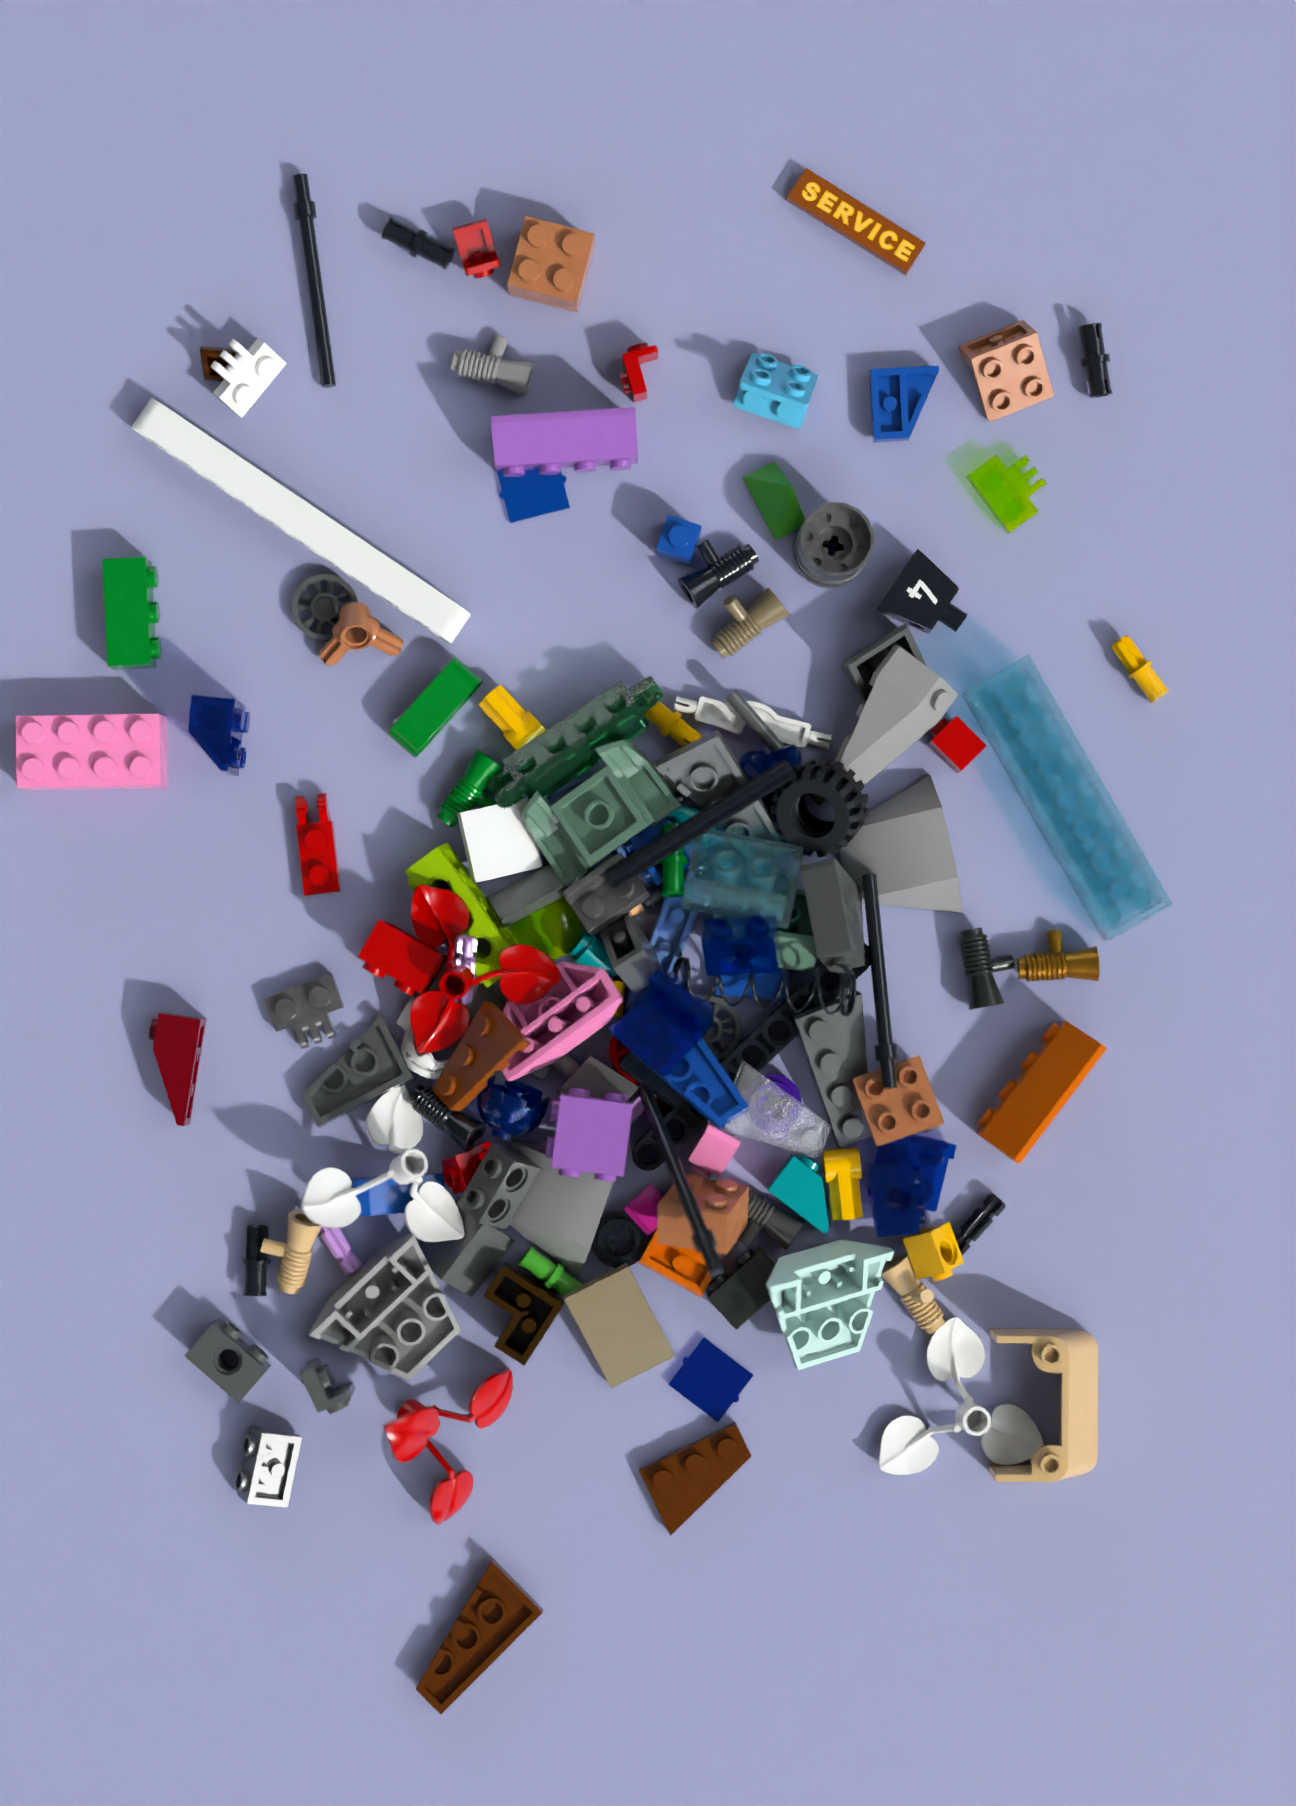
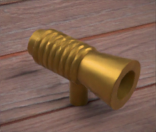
(1057, 964)

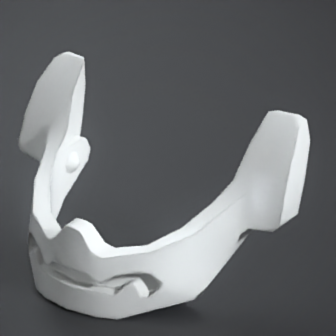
(424, 1063)

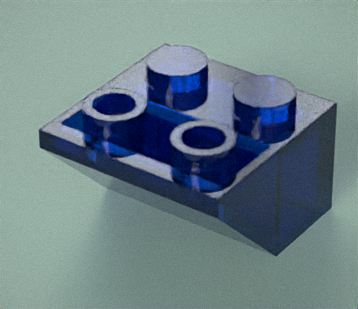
(218, 729)

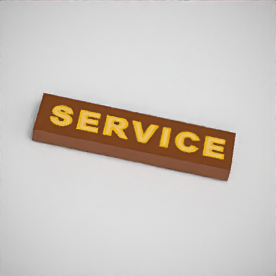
(856, 221)

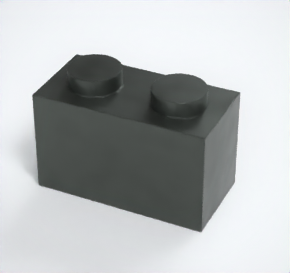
(744, 1288)

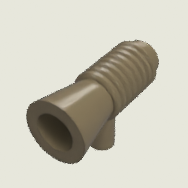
(748, 625)

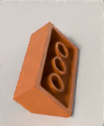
(1040, 1090)

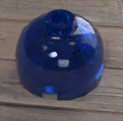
(511, 1108)

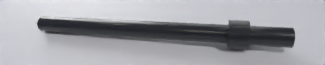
(305, 213)
(885, 1050)
(702, 1236)

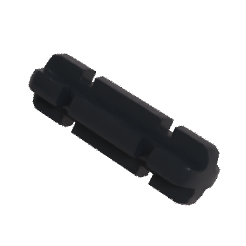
(979, 1222)

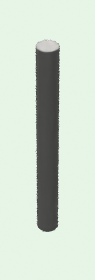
(761, 730)

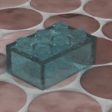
(742, 876)

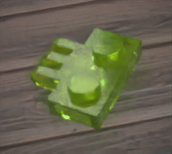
(1007, 491)

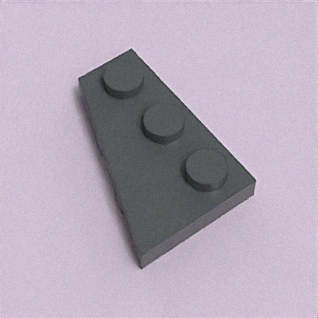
(359, 1076)

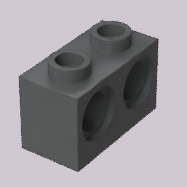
(498, 1186)

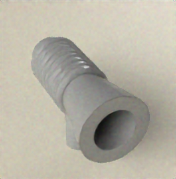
(492, 369)

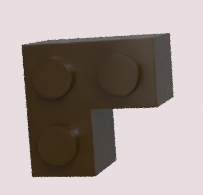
(531, 1309)

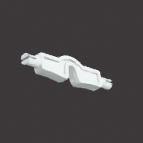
(725, 717)

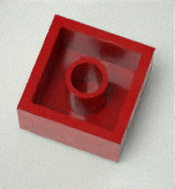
(401, 957)

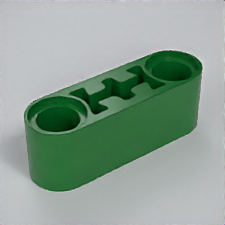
(435, 707)

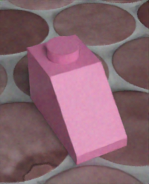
(712, 1151)

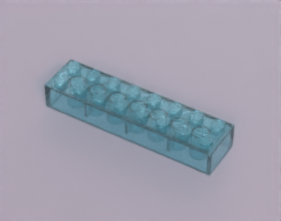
(1066, 798)

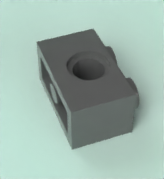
(207, 1356)

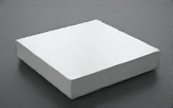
(497, 842)

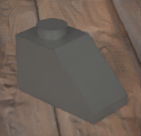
(630, 952)

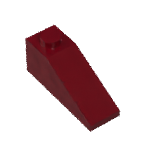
(178, 1054)

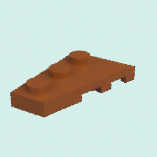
(480, 1053)

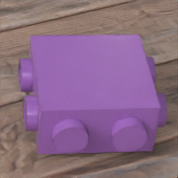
(590, 1134)

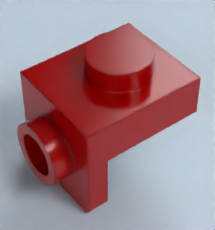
(476, 248)
(632, 378)
(461, 1167)

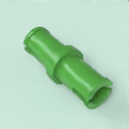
(550, 1274)

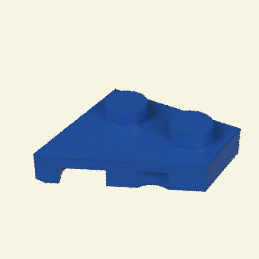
(898, 400)

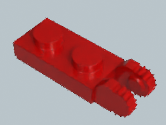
(317, 849)

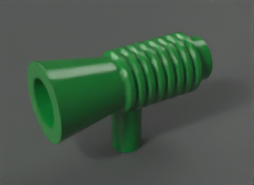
(469, 789)

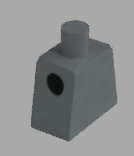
(593, 1076)

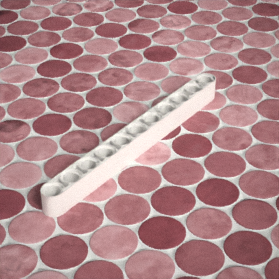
(301, 520)

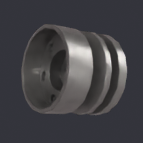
(852, 541)

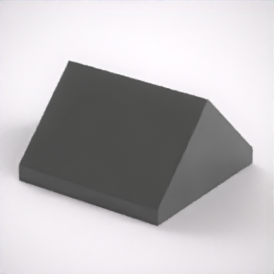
(862, 665)
(468, 1260)

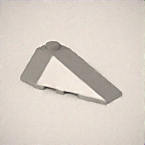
(899, 710)

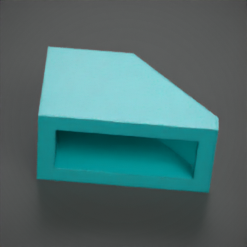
(802, 1190)

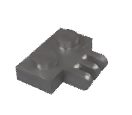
(306, 1009)

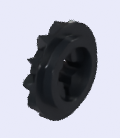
(604, 1248)

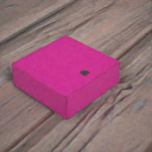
(644, 1209)

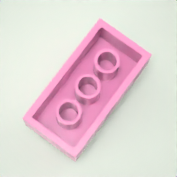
(91, 752)

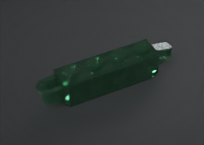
(570, 744)

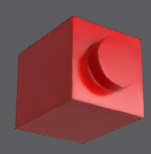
(956, 743)

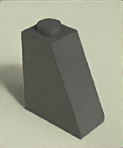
(834, 914)

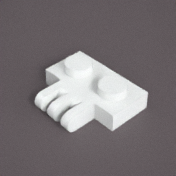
(246, 374)

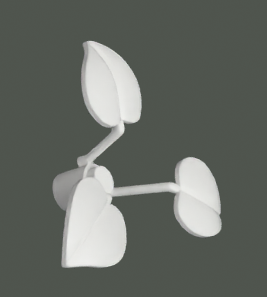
(394, 1123)
(1006, 1436)

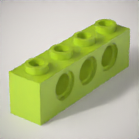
(446, 865)

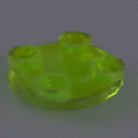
(551, 929)

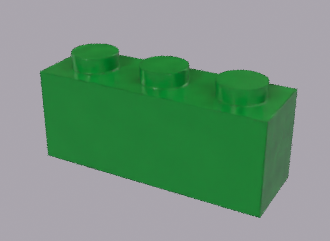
(131, 613)

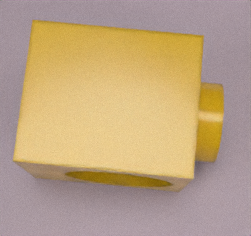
(933, 1252)

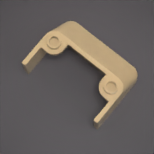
(1076, 1359)

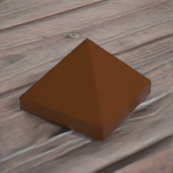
(208, 356)

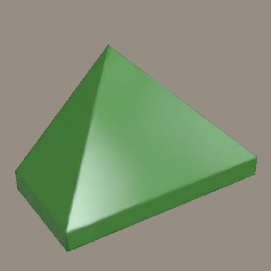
(775, 500)

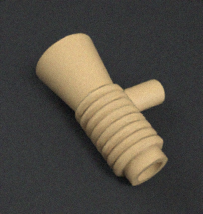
(295, 1253)
(913, 1293)

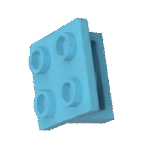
(775, 390)

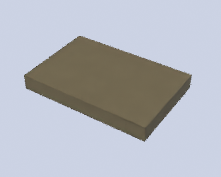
(618, 1325)

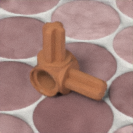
(357, 631)

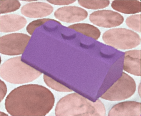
(565, 441)

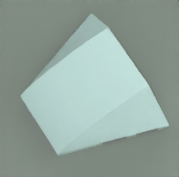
(826, 1298)

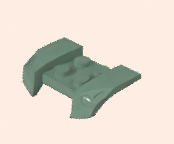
(600, 811)

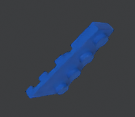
(704, 1085)

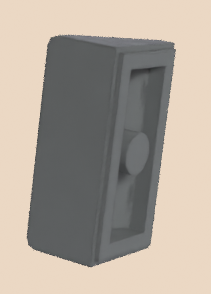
(526, 895)

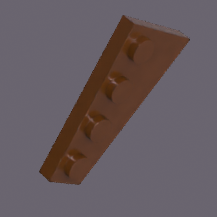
(483, 1630)

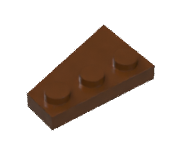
(694, 1473)

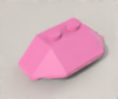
(562, 1018)

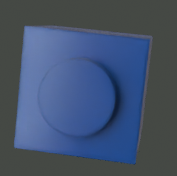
(678, 540)

